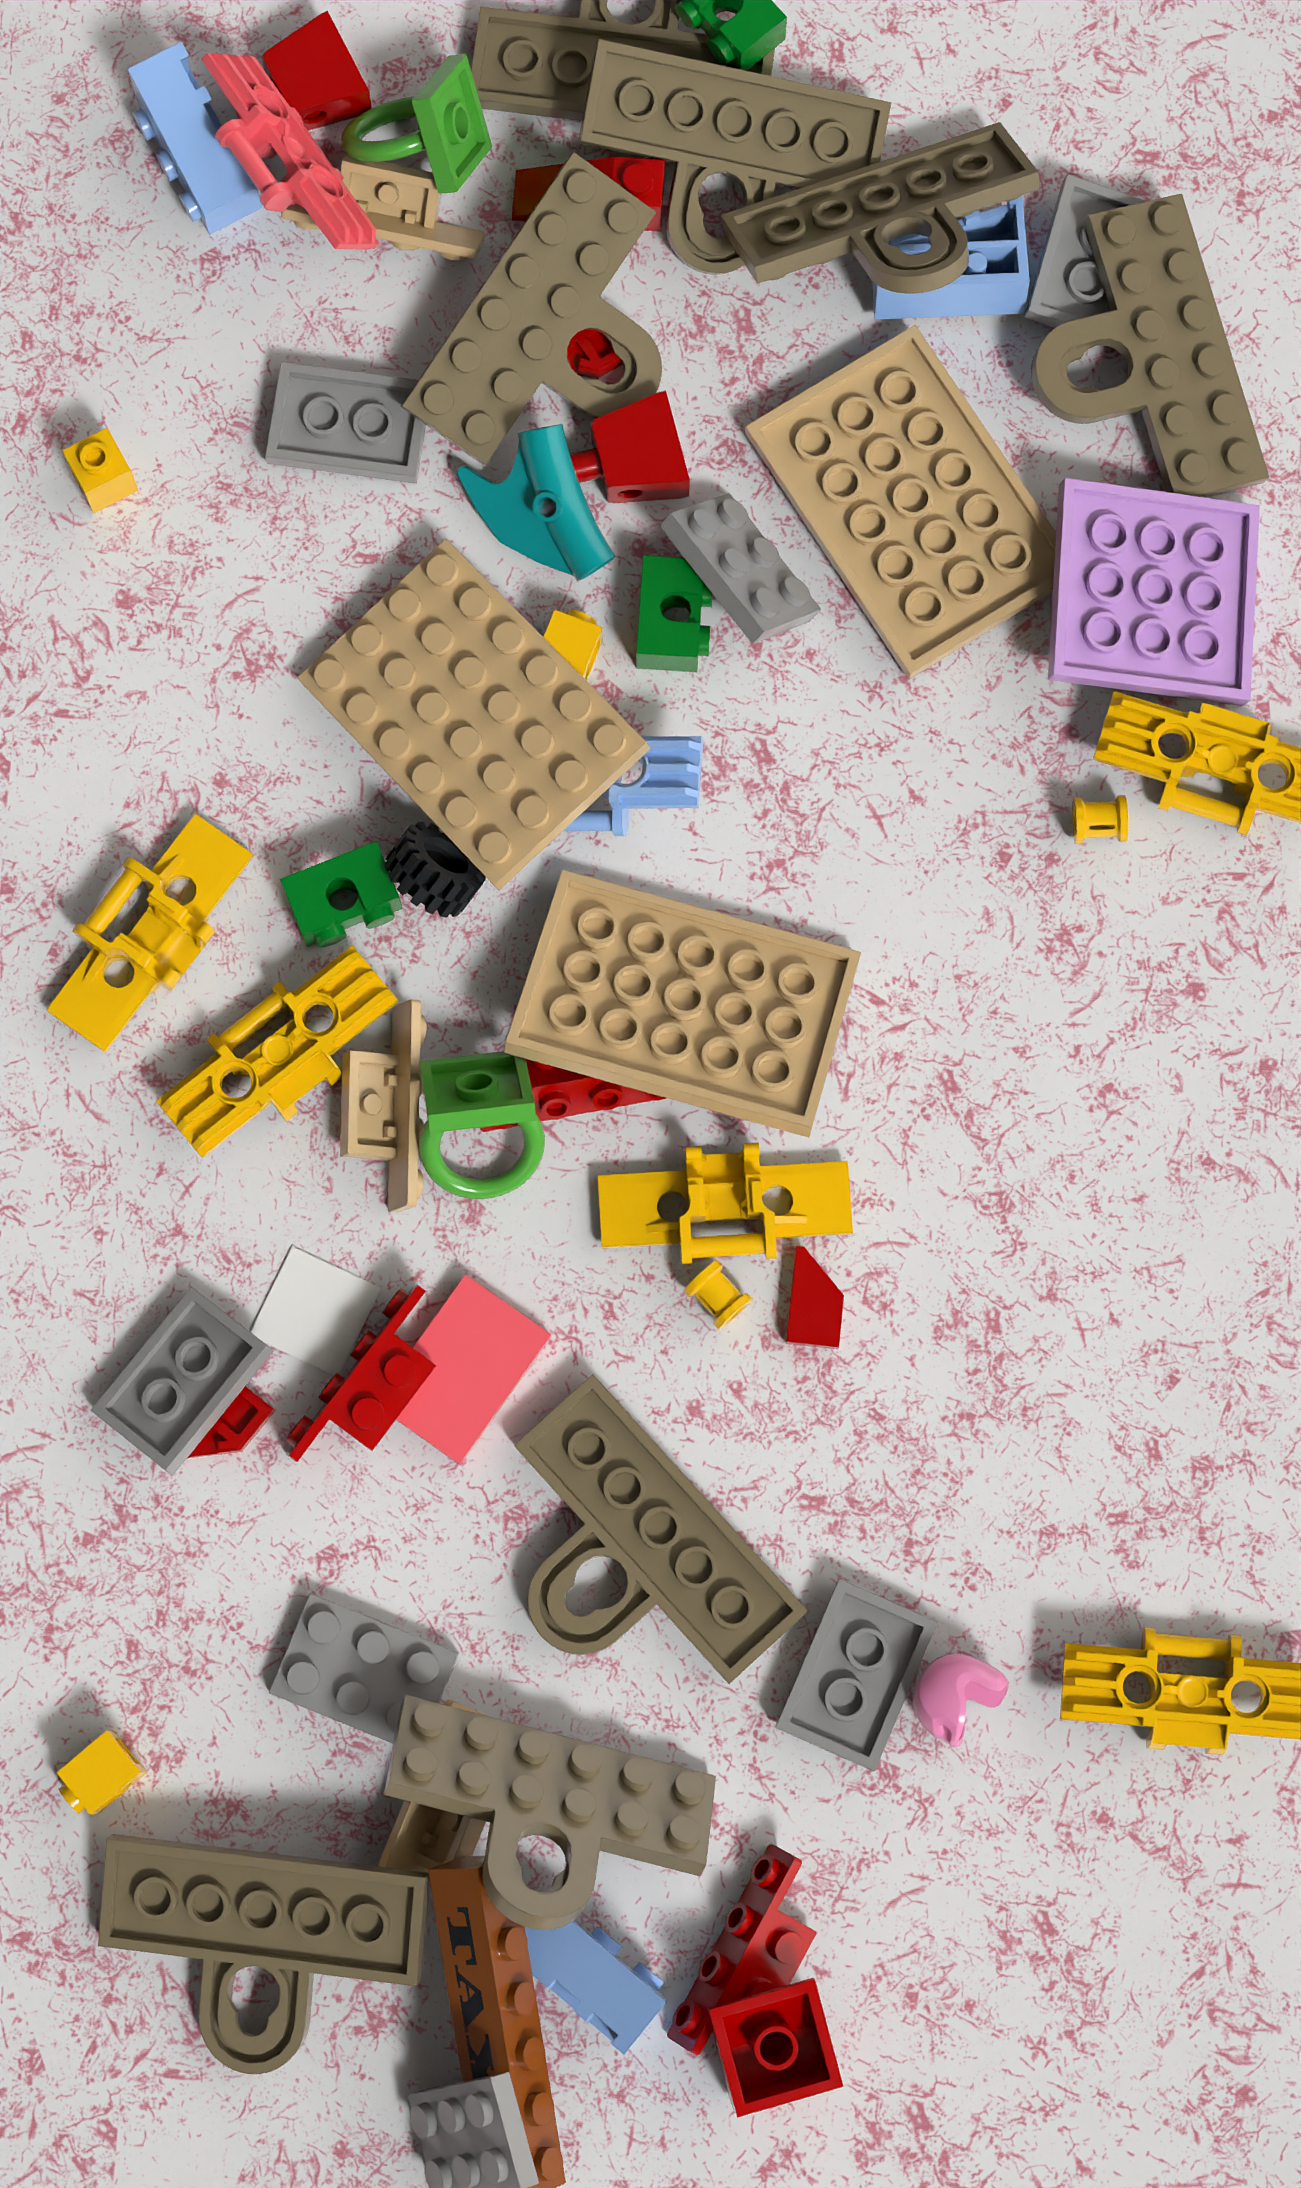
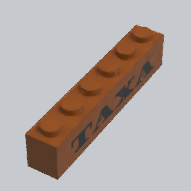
(495, 2003)

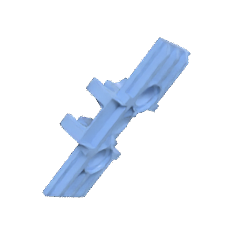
(667, 781)

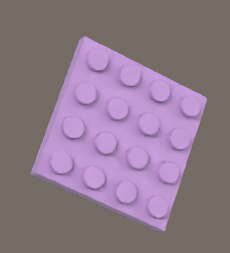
(1154, 592)

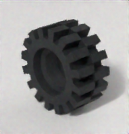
(433, 870)

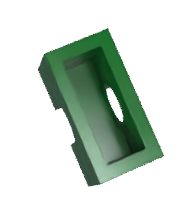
(742, 39)
(668, 643)
(358, 871)

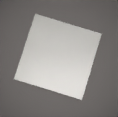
(315, 1311)

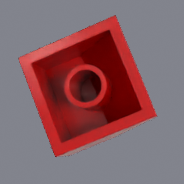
(774, 2047)

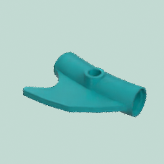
(524, 510)

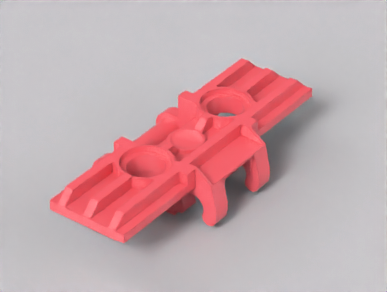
(272, 127)

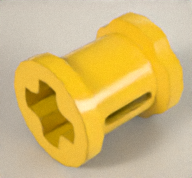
(1100, 819)
(718, 1294)

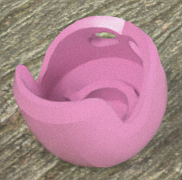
(946, 1687)

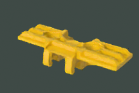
(1217, 745)
(161, 941)
(287, 1061)
(725, 1190)
(1181, 1707)

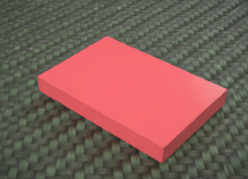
(479, 1359)

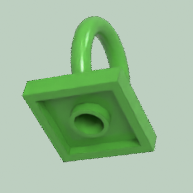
(448, 126)
(479, 1094)

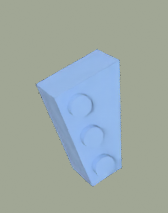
(185, 128)
(991, 284)
(596, 1981)

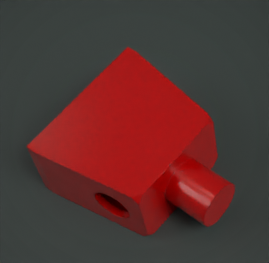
(317, 74)
(636, 453)

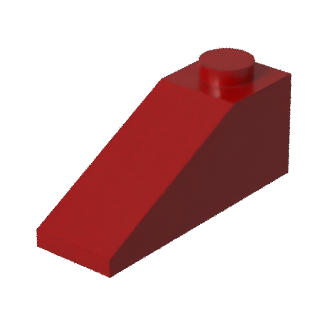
(638, 176)

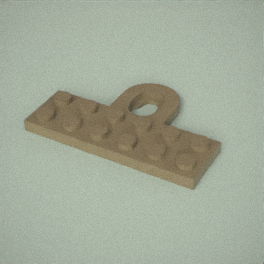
(546, 61)
(727, 124)
(883, 201)
(531, 309)
(1173, 351)
(658, 1530)
(549, 1788)
(263, 1913)

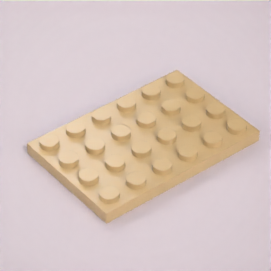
(910, 500)
(473, 714)
(683, 1003)

